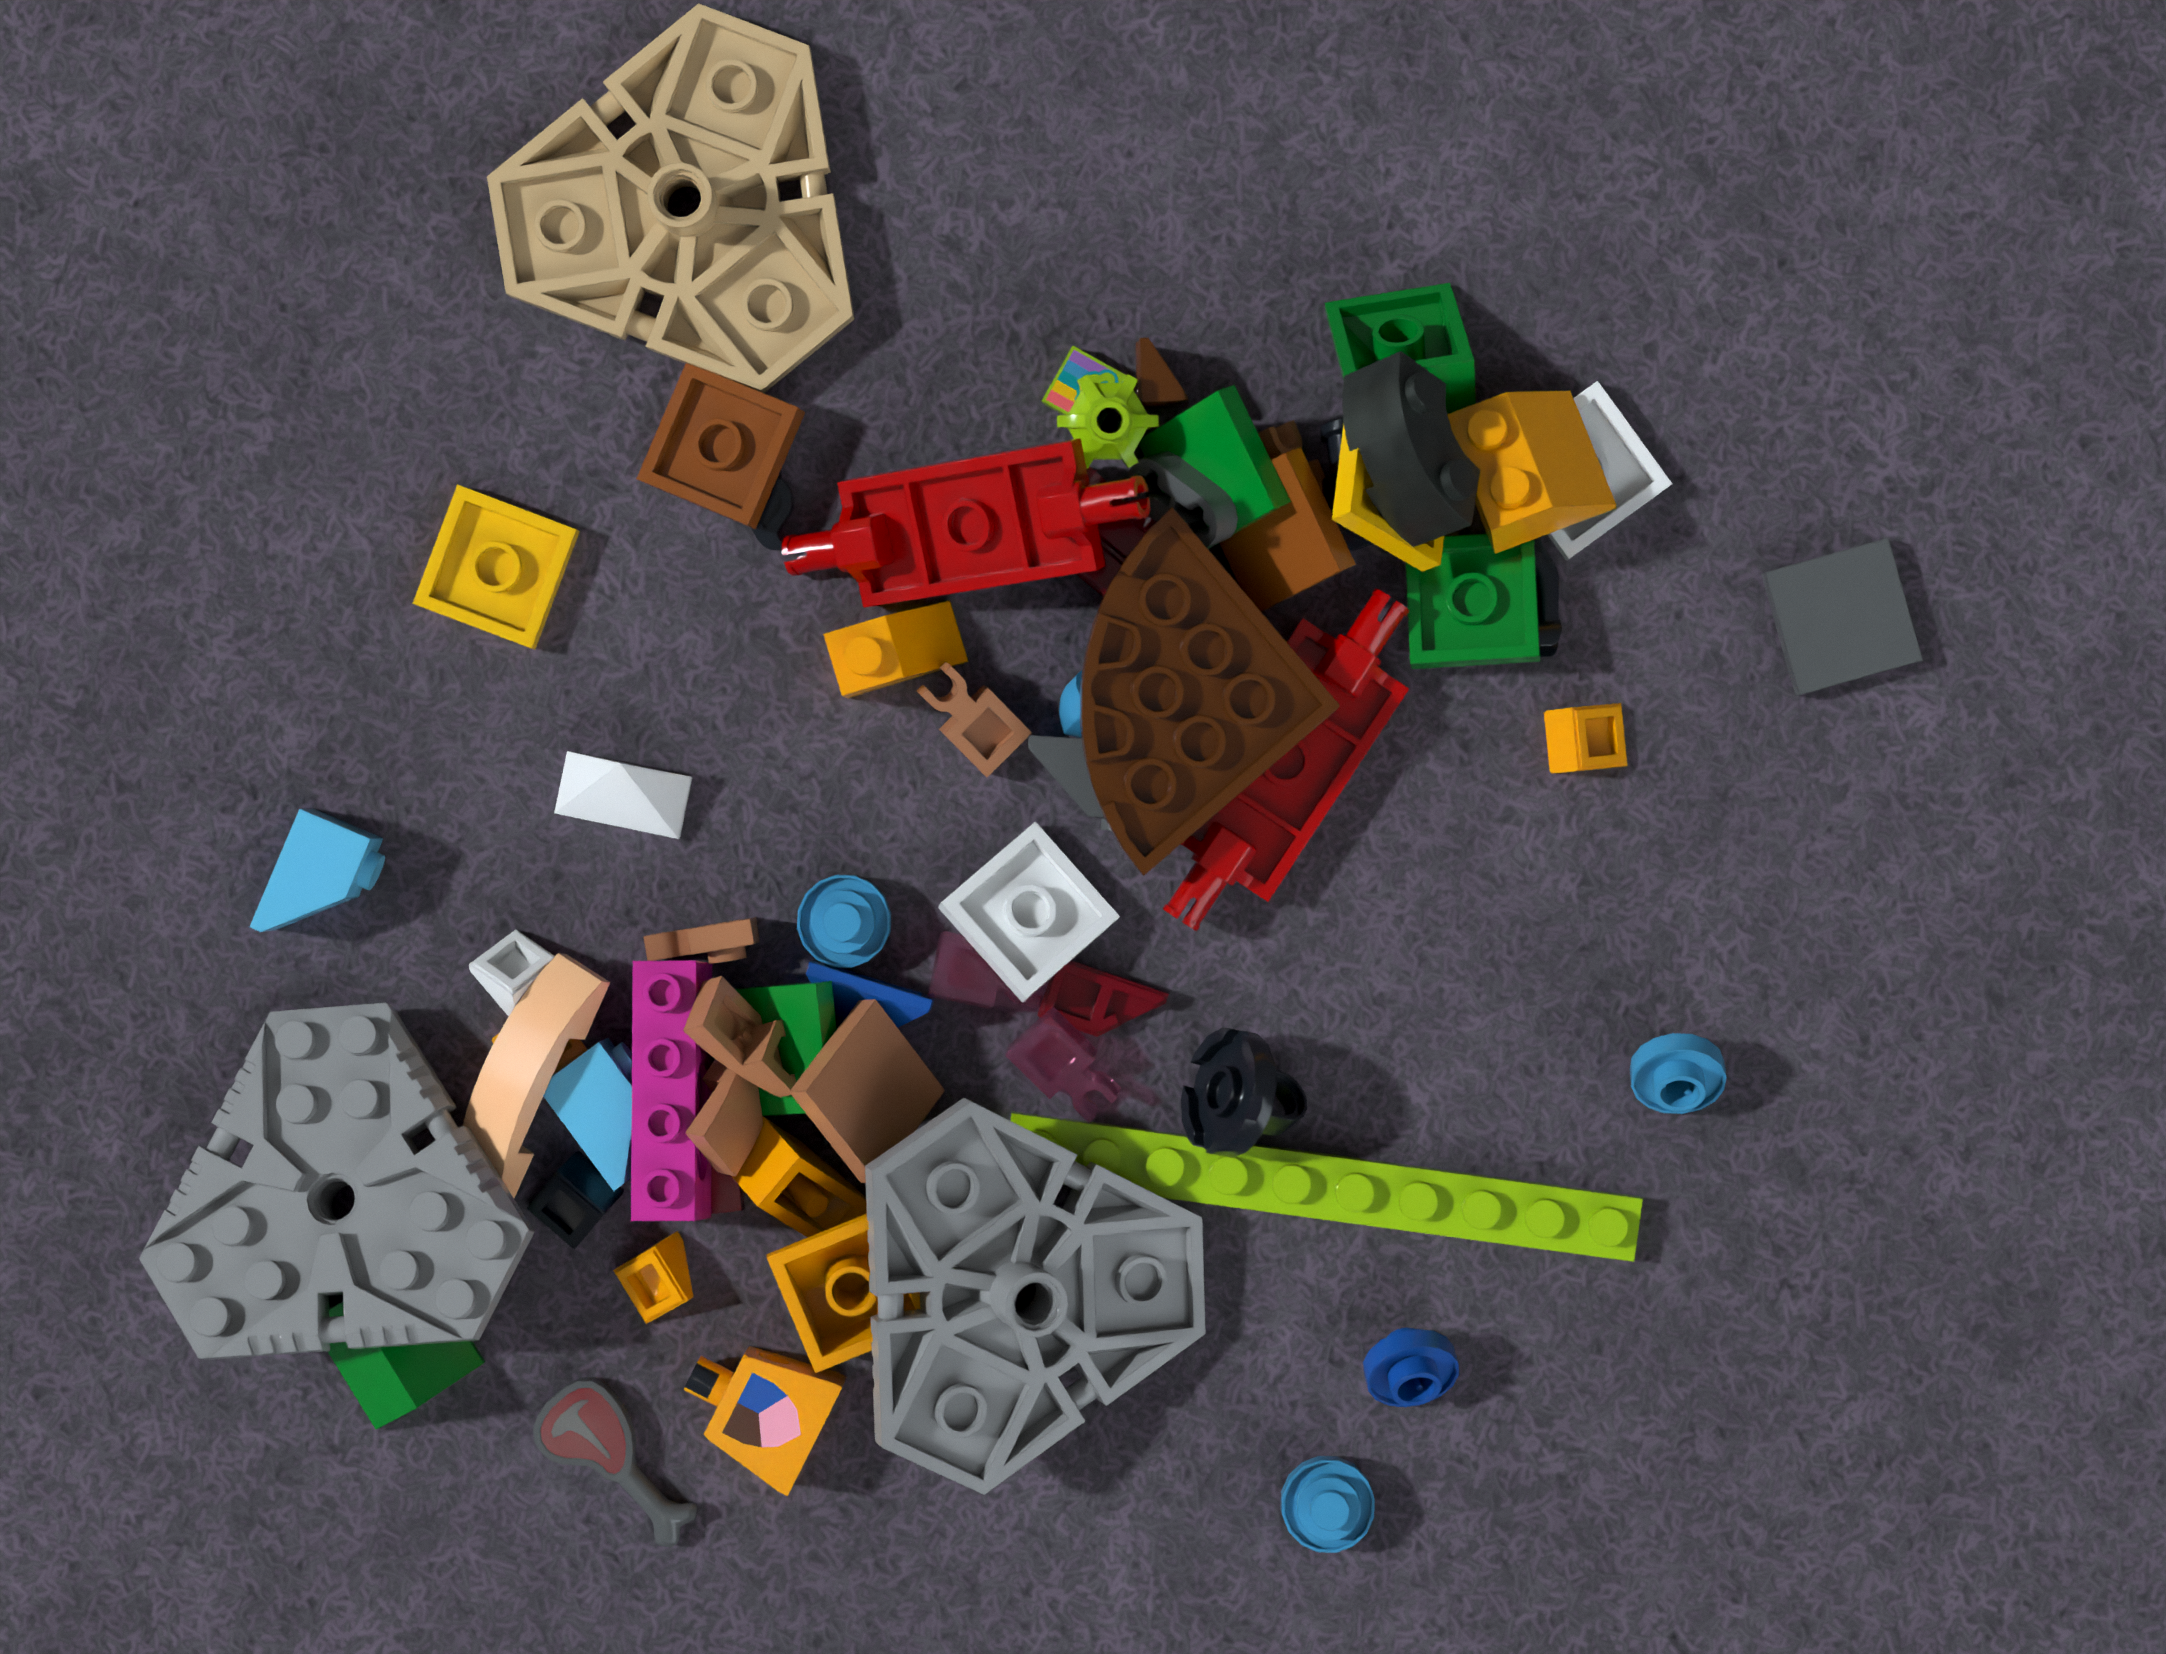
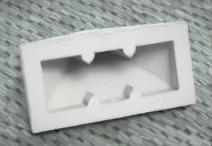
(623, 795)

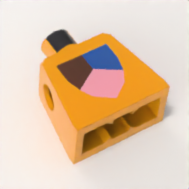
(766, 1411)

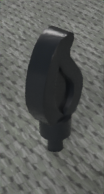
(775, 515)

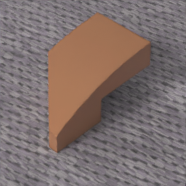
(737, 1038)
(728, 1120)

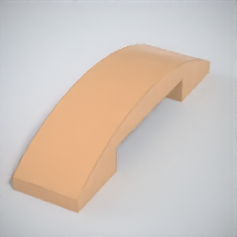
(523, 1060)

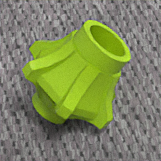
(1083, 420)

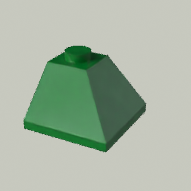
(1414, 321)

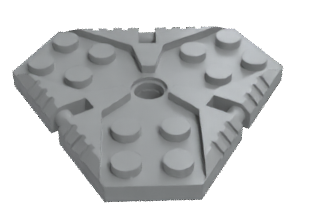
(968, 1225)
(257, 1246)

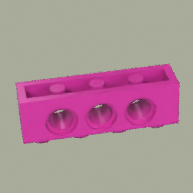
(667, 1094)

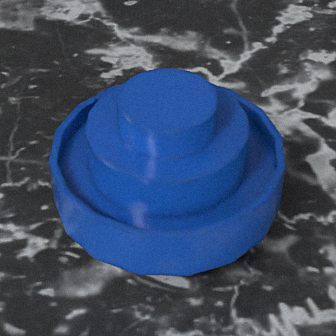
(1410, 1367)

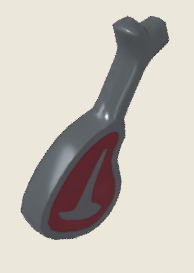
(593, 1429)

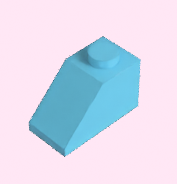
(318, 869)
(596, 1107)

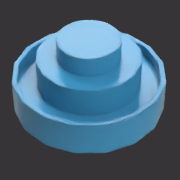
(844, 921)
(1677, 1073)
(1327, 1504)

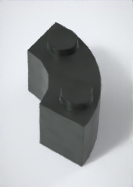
(1408, 447)

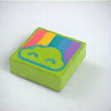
(1065, 387)

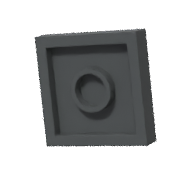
(1841, 616)

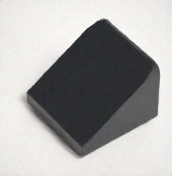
(574, 1200)

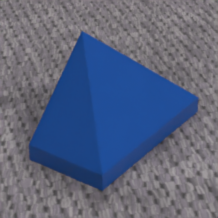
(849, 987)

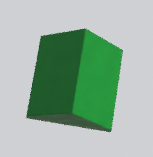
(401, 1378)

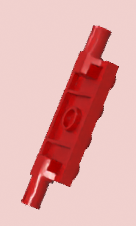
(969, 524)
(1277, 814)

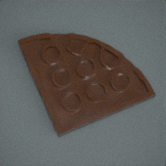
(1184, 693)

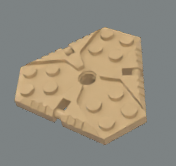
(743, 277)

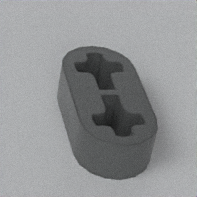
(1186, 491)

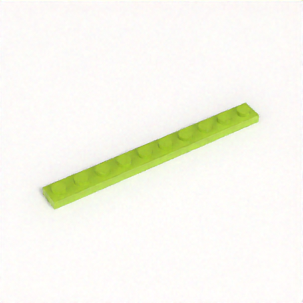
(1357, 1189)

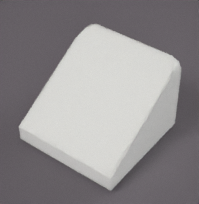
(510, 968)

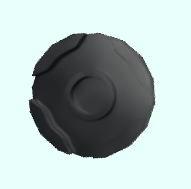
(1237, 1094)

